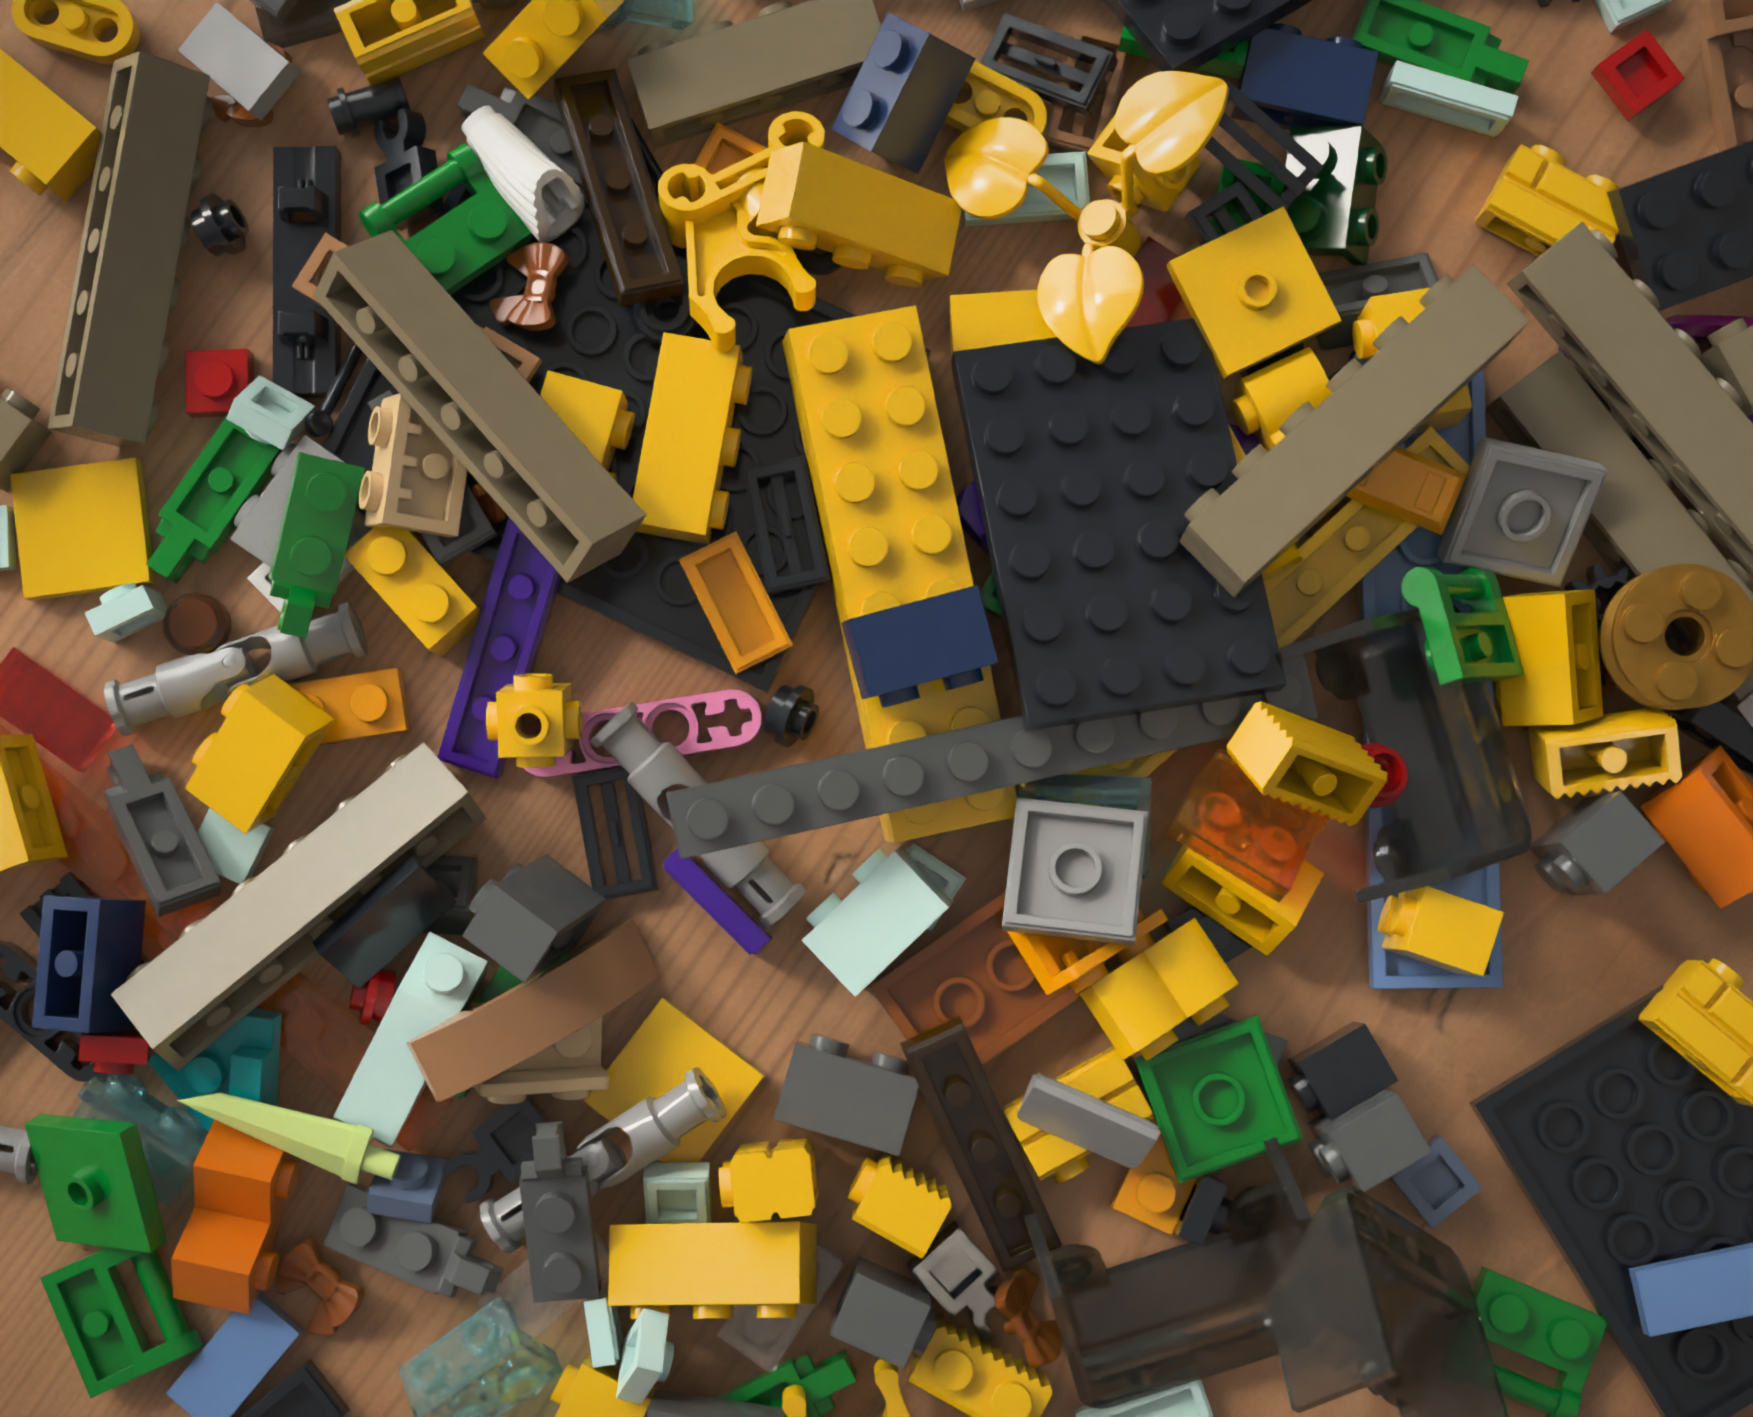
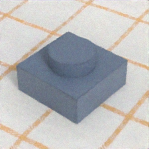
(1436, 1183)
(413, 1190)

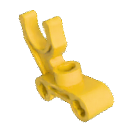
(718, 227)

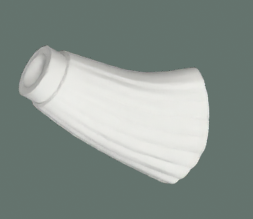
(524, 175)

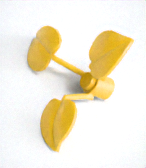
(1096, 294)

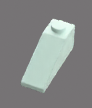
(388, 1078)

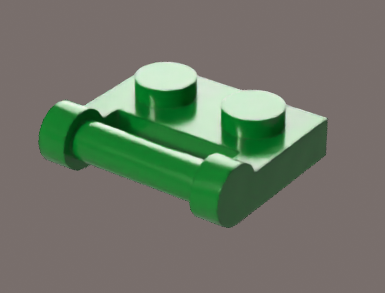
(464, 239)
(1464, 645)
(102, 1321)
(1543, 1330)

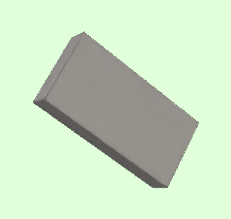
(239, 61)

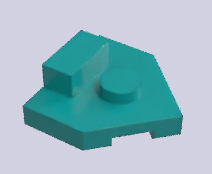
(237, 1064)

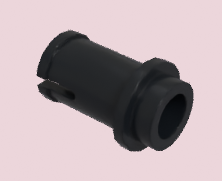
(367, 105)

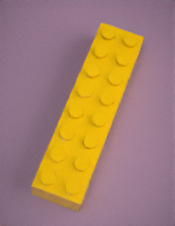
(889, 521)

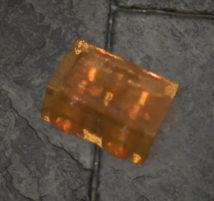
(1243, 830)

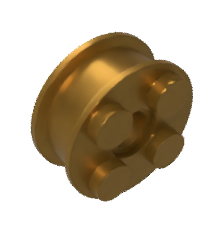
(1719, 628)

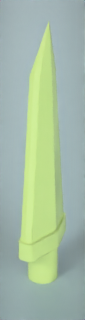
(318, 1140)

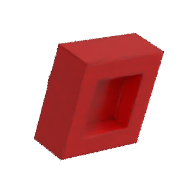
(1637, 75)
(215, 380)
(114, 1051)

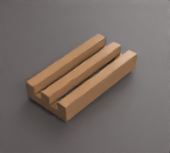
(1074, 140)

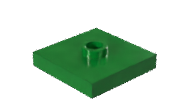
(1218, 1098)
(96, 1182)

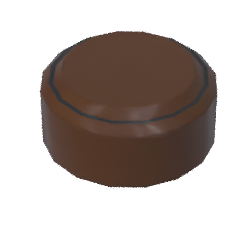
(197, 624)

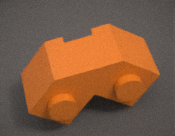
(235, 1221)

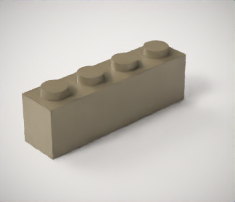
(751, 66)

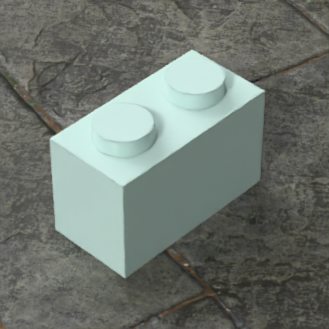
(876, 919)

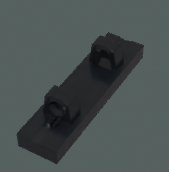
(303, 332)

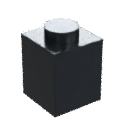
(1340, 1071)

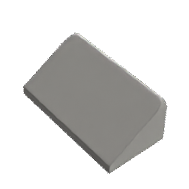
(1087, 1121)

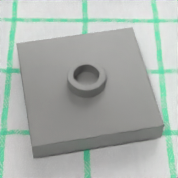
(1521, 511)
(1075, 871)

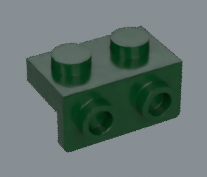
(1338, 206)

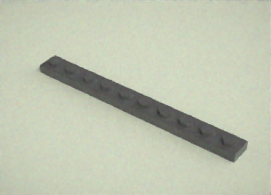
(948, 767)

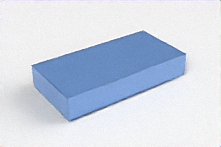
(1694, 1290)
(235, 1361)

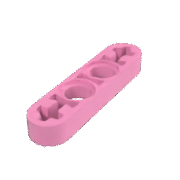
(648, 714)

